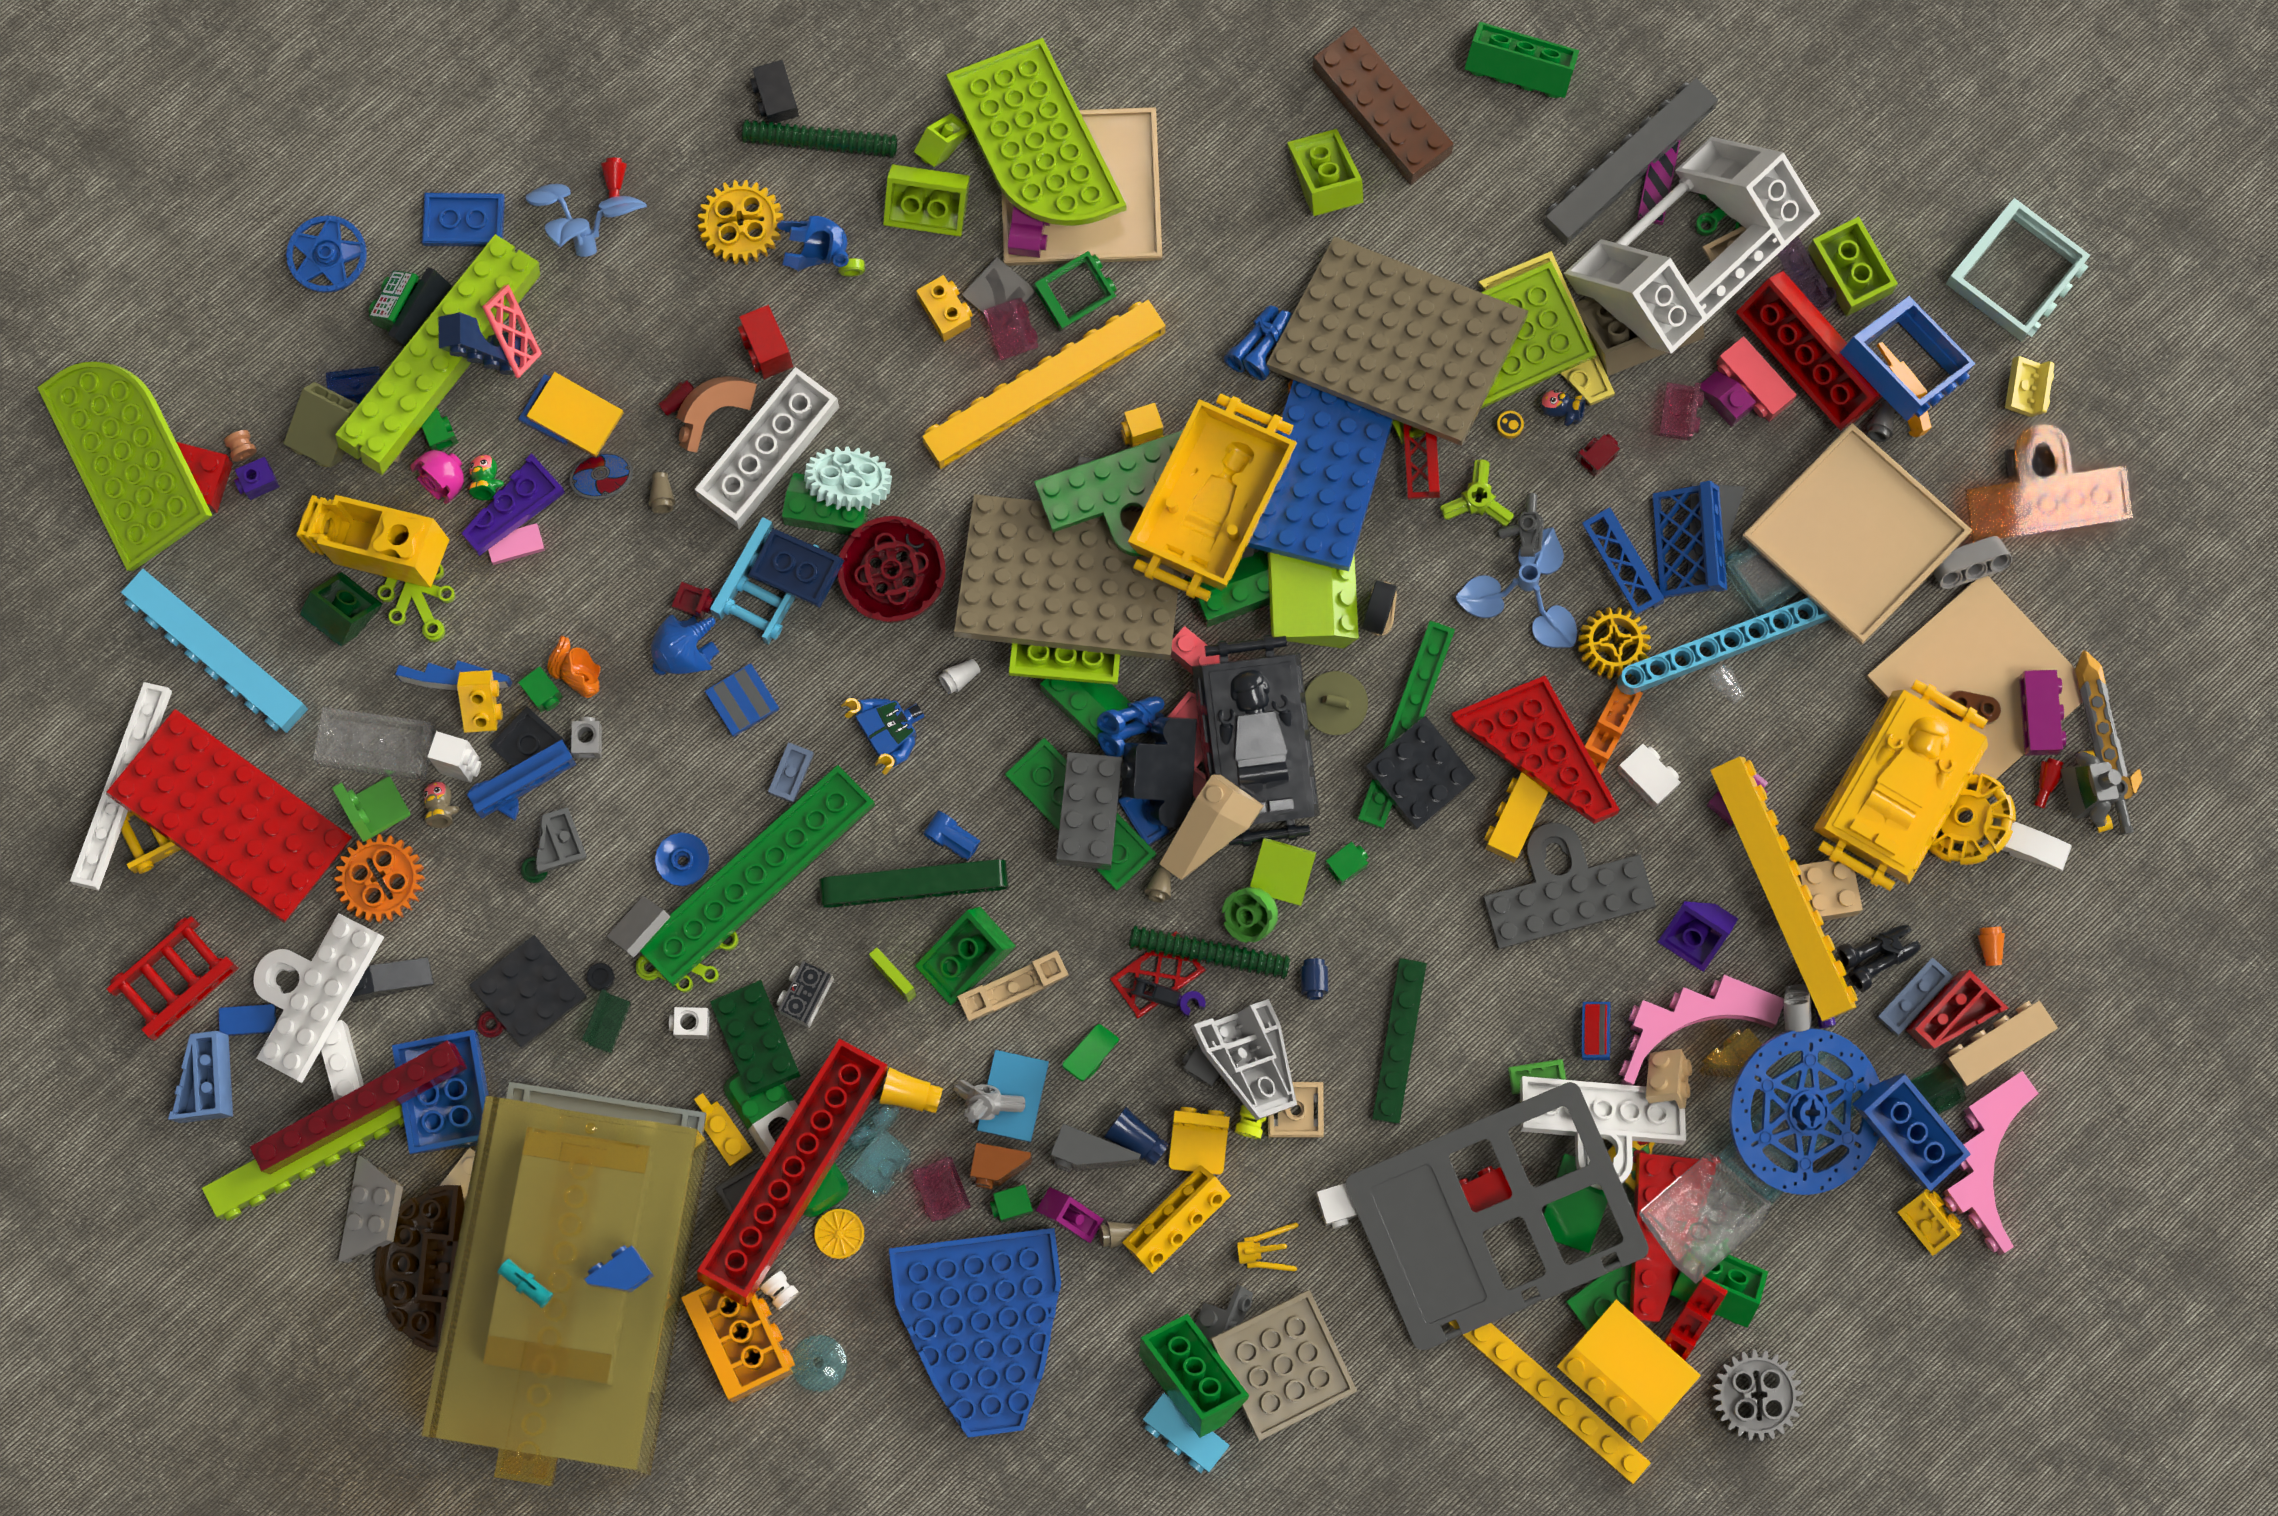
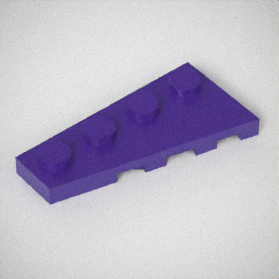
(521, 499)

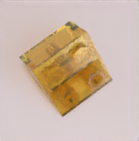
(1734, 1055)

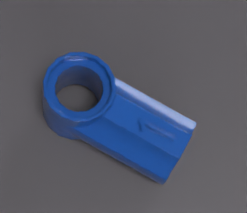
(946, 832)

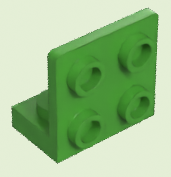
(373, 808)

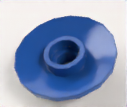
(680, 846)

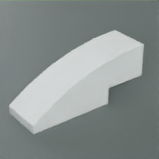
(2035, 846)

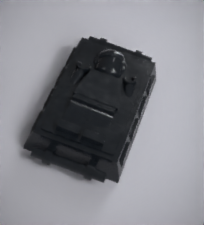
(1259, 732)

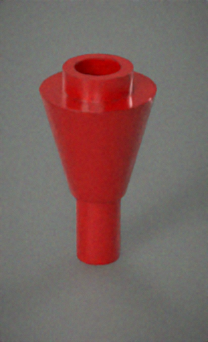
(614, 174)
(2049, 778)

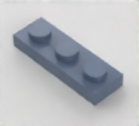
(1914, 996)

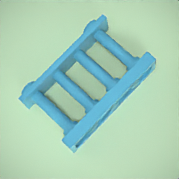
(739, 581)

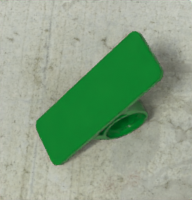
(1090, 1053)

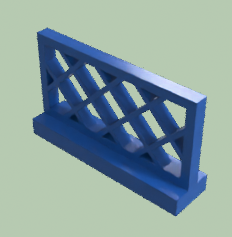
(1711, 534)

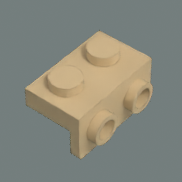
(1668, 1077)

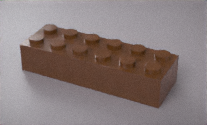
(1382, 105)

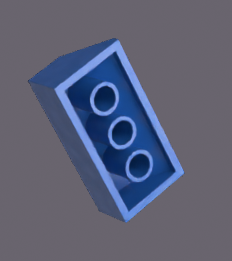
(1912, 1130)

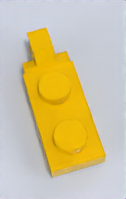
(723, 1131)

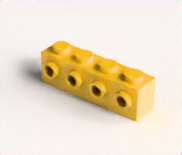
(1176, 1219)

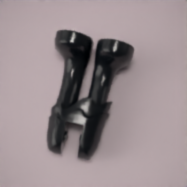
(1885, 943)

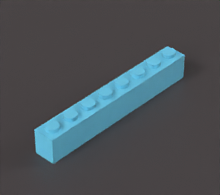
(214, 651)

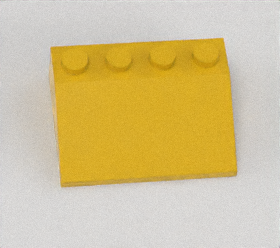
(1628, 1371)

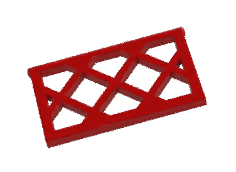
(1134, 968)

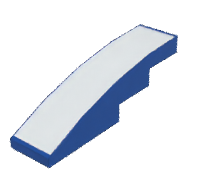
(444, 678)

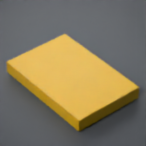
(575, 414)

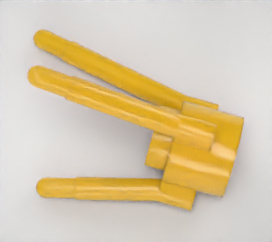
(1251, 1251)

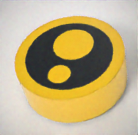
(1510, 424)

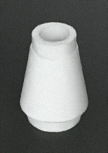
(958, 676)

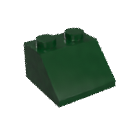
(340, 608)

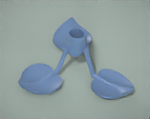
(579, 229)
(1484, 597)

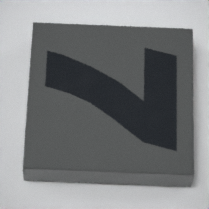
(997, 285)

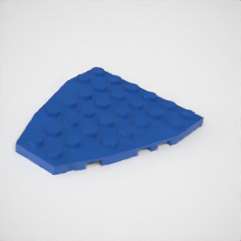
(981, 1321)

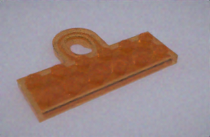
(2051, 501)

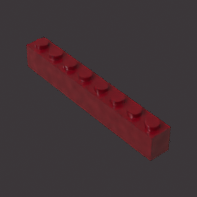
(358, 1107)

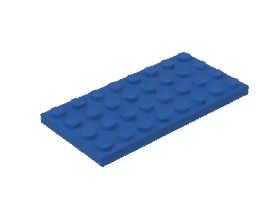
(1327, 481)

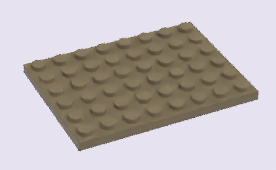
(1397, 340)
(1060, 585)

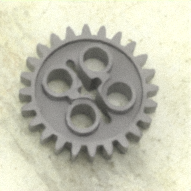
(1782, 1394)

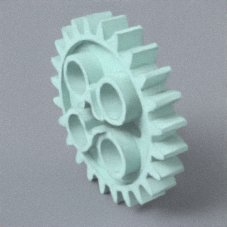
(847, 478)

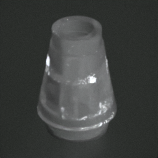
(1726, 683)

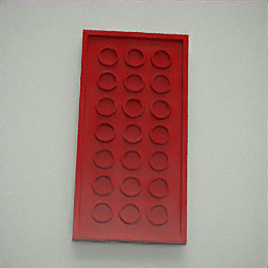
(229, 815)

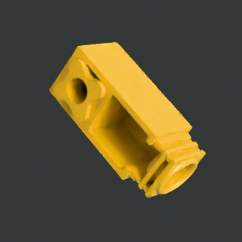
(374, 538)

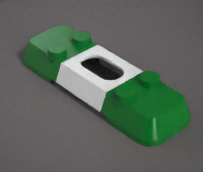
(758, 1113)

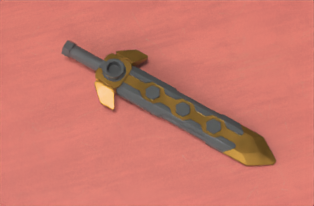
(2103, 732)

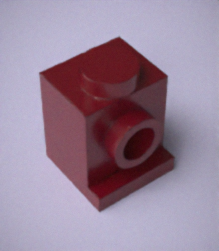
(1598, 454)

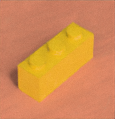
(1515, 818)

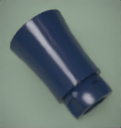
(1136, 1136)

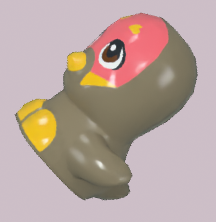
(437, 802)

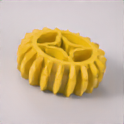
(1603, 645)

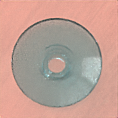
(832, 1370)

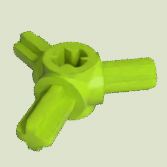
(1467, 502)

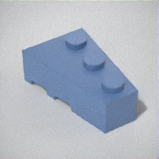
(205, 1080)

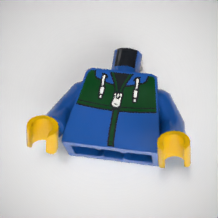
(886, 728)

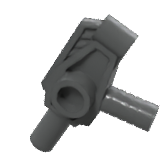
(1529, 527)

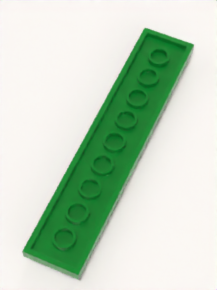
(756, 875)

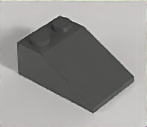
(1087, 1152)

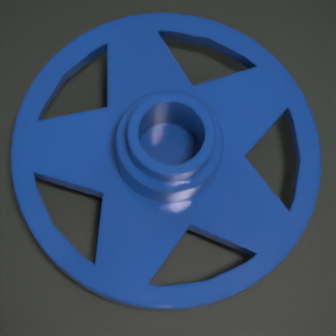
(326, 254)

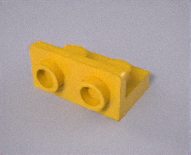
(1931, 1221)

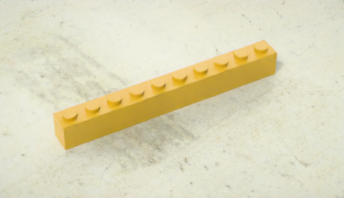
(1043, 384)
(1783, 888)

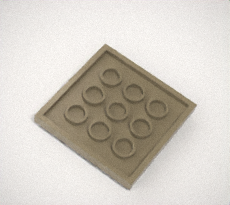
(1285, 1364)

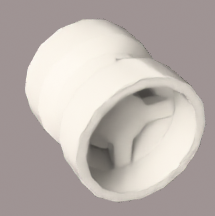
(775, 1285)

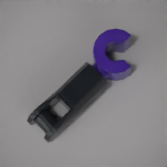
(1168, 996)

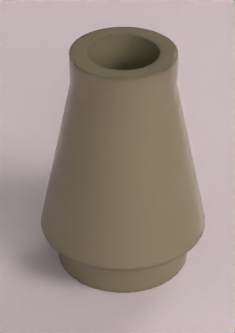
(661, 494)
(1114, 1233)

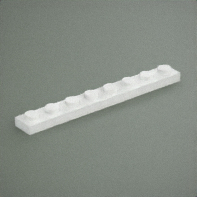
(109, 814)

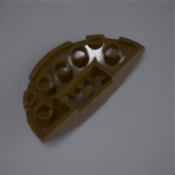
(418, 1265)

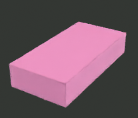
(517, 544)

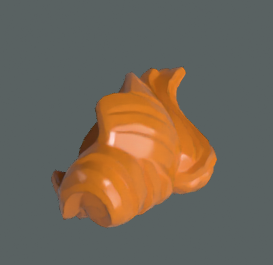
(574, 668)

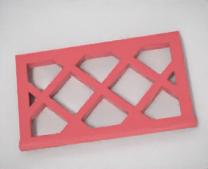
(525, 334)

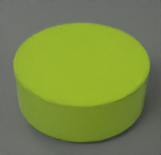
(854, 268)

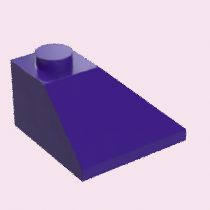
(1698, 932)

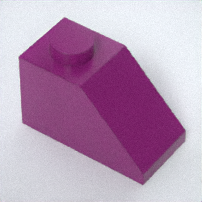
(1727, 397)
(1069, 1214)

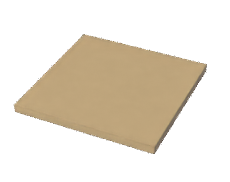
(1131, 153)
(1856, 534)
(1980, 648)

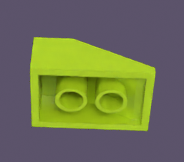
(1326, 172)

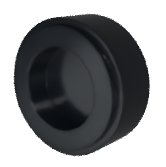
(600, 976)

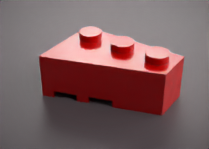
(1954, 1010)

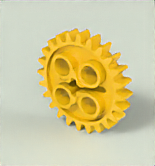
(743, 244)

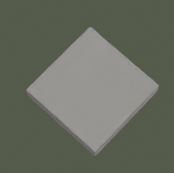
(638, 926)

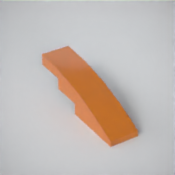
(1611, 726)

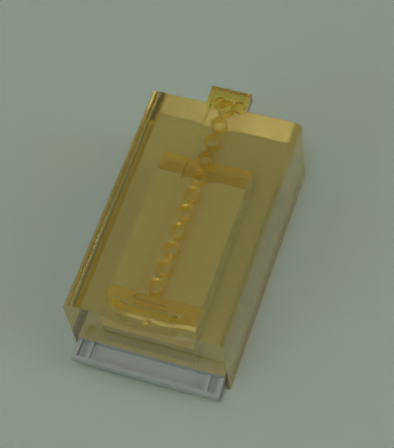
(556, 1192)

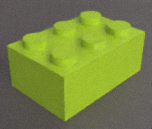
(1852, 266)

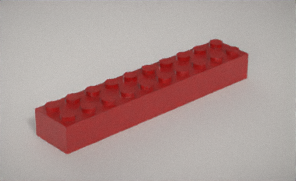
(792, 1173)

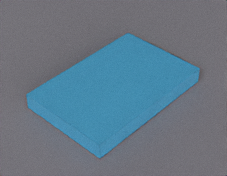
(1018, 1077)

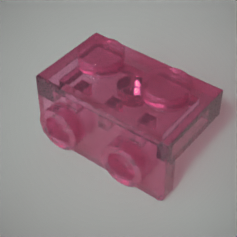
(1011, 328)
(1680, 411)
(941, 1189)

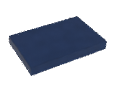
(796, 568)

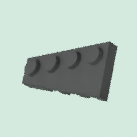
(1730, 500)

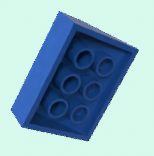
(452, 1110)

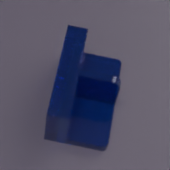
(353, 382)

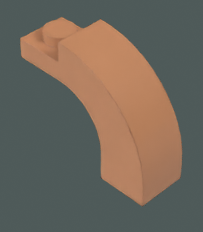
(708, 398)

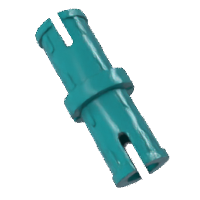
(525, 1283)

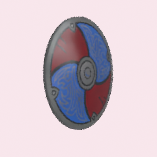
(601, 476)

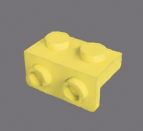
(2029, 386)

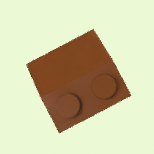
(997, 1165)

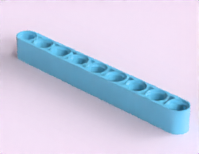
(1719, 650)

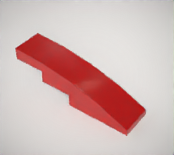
(1694, 1317)

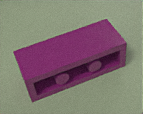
(2041, 712)

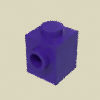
(256, 478)

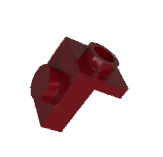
(693, 600)

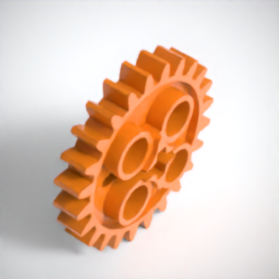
(358, 891)

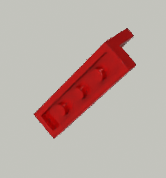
(1431, 464)

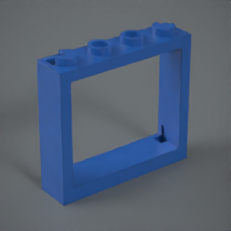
(1930, 337)

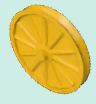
(839, 1233)

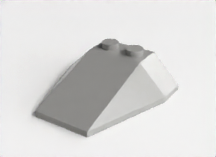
(1250, 1057)

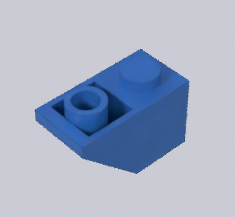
(622, 1273)

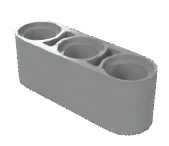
(1973, 562)
(1797, 1008)

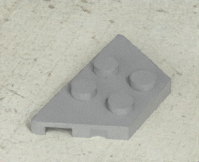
(371, 1211)

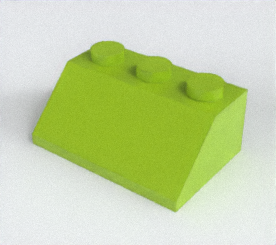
(926, 200)

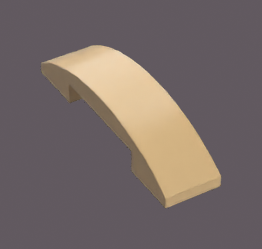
(1013, 987)

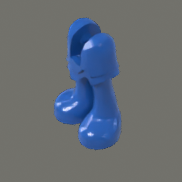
(1271, 325)
(1113, 723)

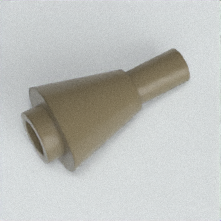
(1160, 885)

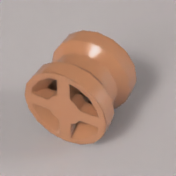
(240, 445)

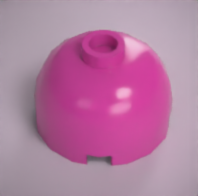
(439, 474)

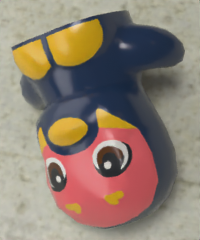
(1562, 405)

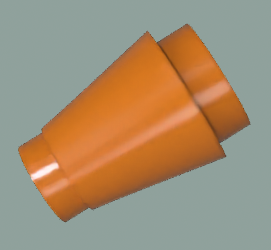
(1992, 944)

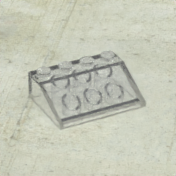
(1704, 1216)

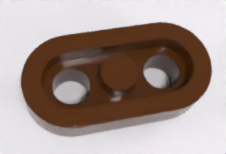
(1977, 702)

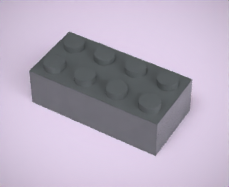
(1089, 811)

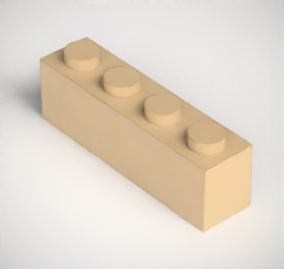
(2000, 1044)

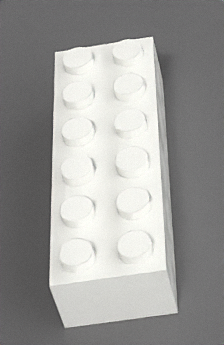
(767, 448)

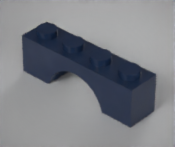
(463, 338)

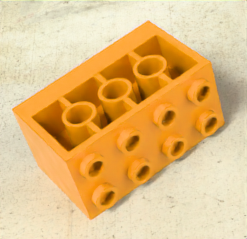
(731, 1353)

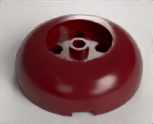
(884, 540)

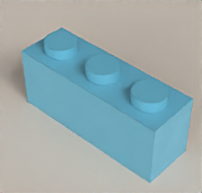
(1168, 1422)

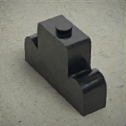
(1163, 770)

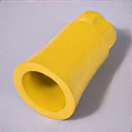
(910, 1092)

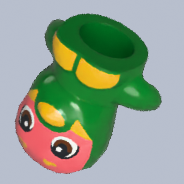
(483, 473)

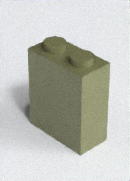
(316, 422)

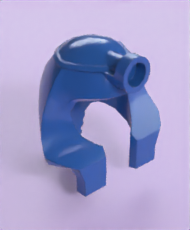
(822, 241)
(676, 649)

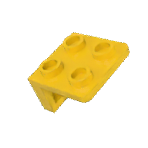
(1198, 1140)

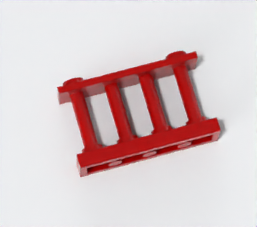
(198, 986)

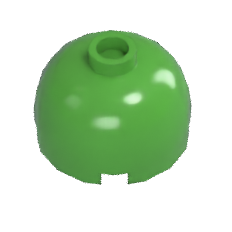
(1250, 914)

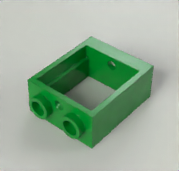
(1051, 303)

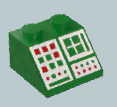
(394, 296)

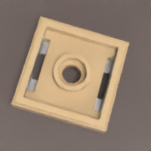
(1303, 1124)

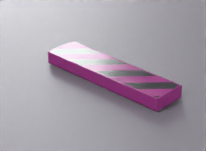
(1658, 183)

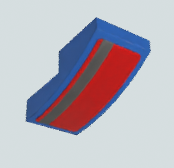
(1596, 1030)

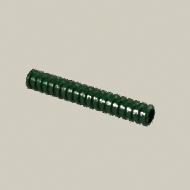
(819, 138)
(1209, 952)

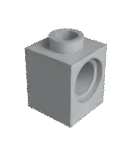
(590, 749)

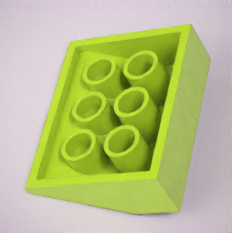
(1312, 602)
(1064, 664)

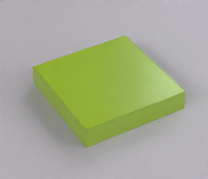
(1283, 871)
(892, 974)

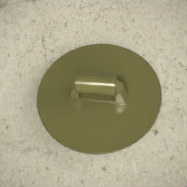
(1336, 703)

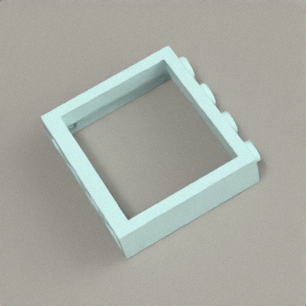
(2045, 233)

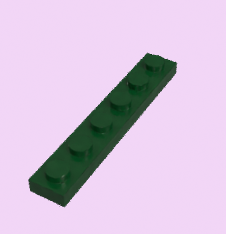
(1399, 1041)

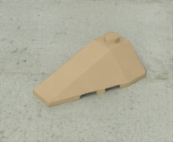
(1212, 822)

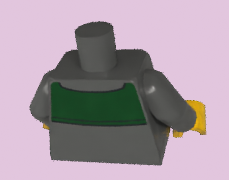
(2091, 789)

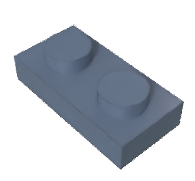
(791, 772)

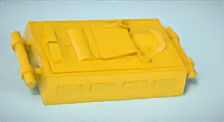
(1211, 495)
(1902, 785)

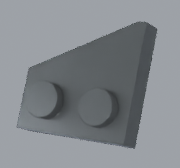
(558, 842)

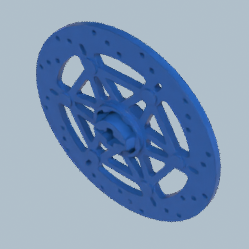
(1794, 1111)

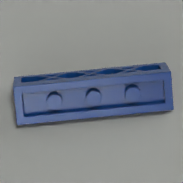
(1632, 560)
(521, 779)

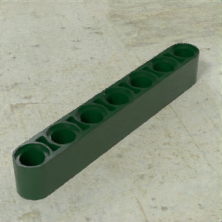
(913, 883)

